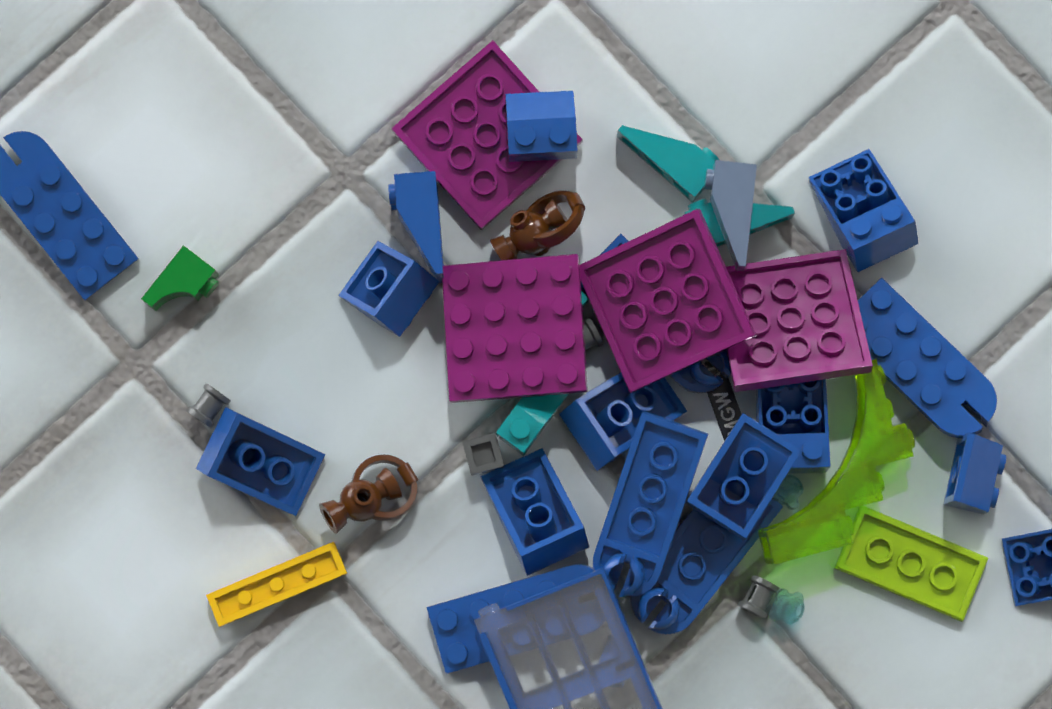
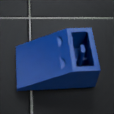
(864, 210)
(800, 417)
(1030, 566)

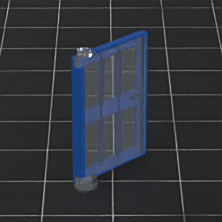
(567, 649)

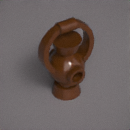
(532, 228)
(370, 494)

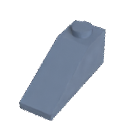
(732, 203)

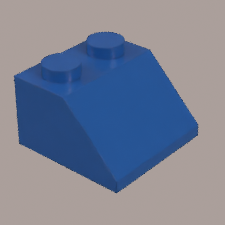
(541, 126)
(389, 288)
(974, 474)

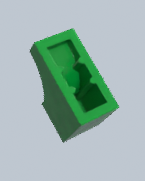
(183, 277)

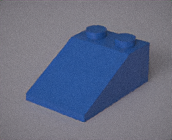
(418, 209)
(609, 415)
(260, 461)
(743, 476)
(535, 511)

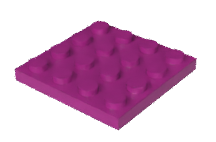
(465, 136)
(665, 300)
(802, 322)
(514, 328)

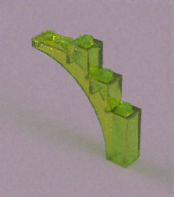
(823, 521)

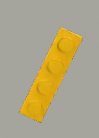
(276, 584)

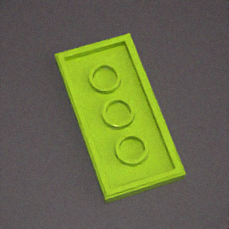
(911, 563)

